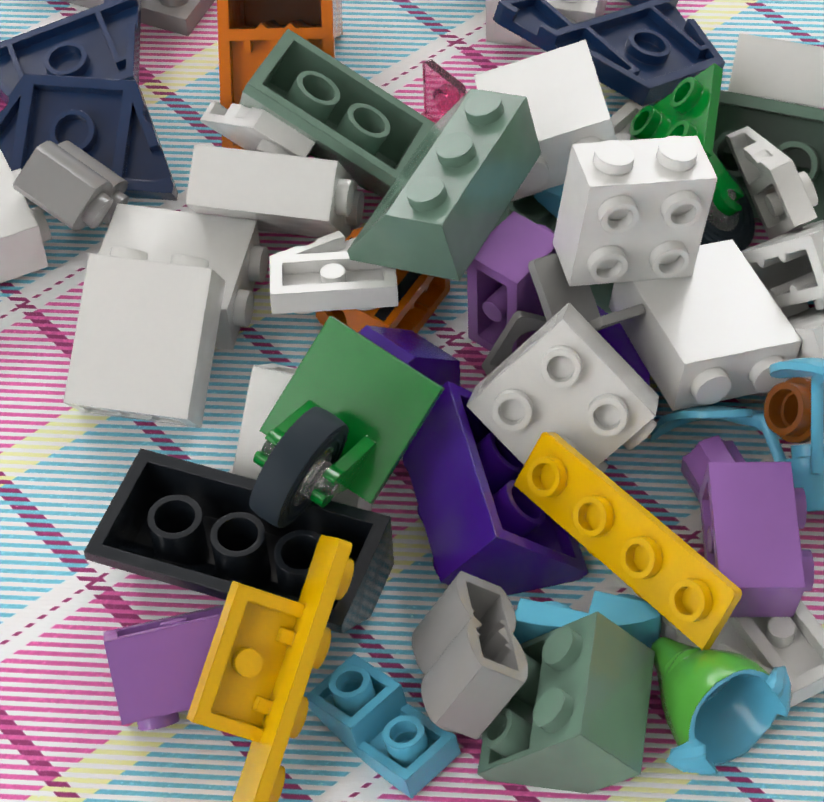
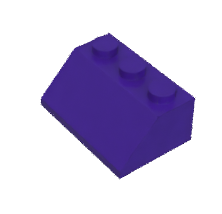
(475, 511)

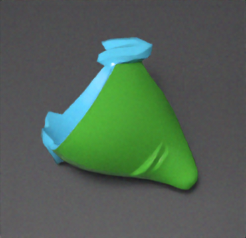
(715, 703)

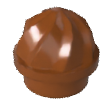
(789, 410)

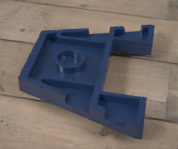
(86, 44)
(633, 50)

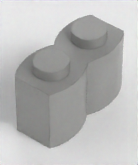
(71, 185)
(469, 656)

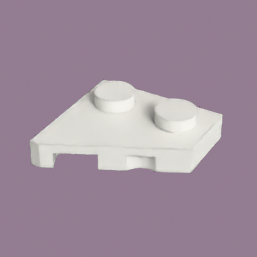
(776, 188)

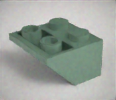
(578, 712)

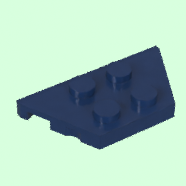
(97, 116)

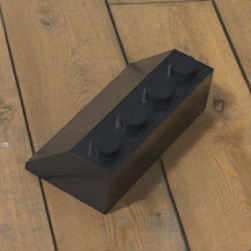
(200, 534)

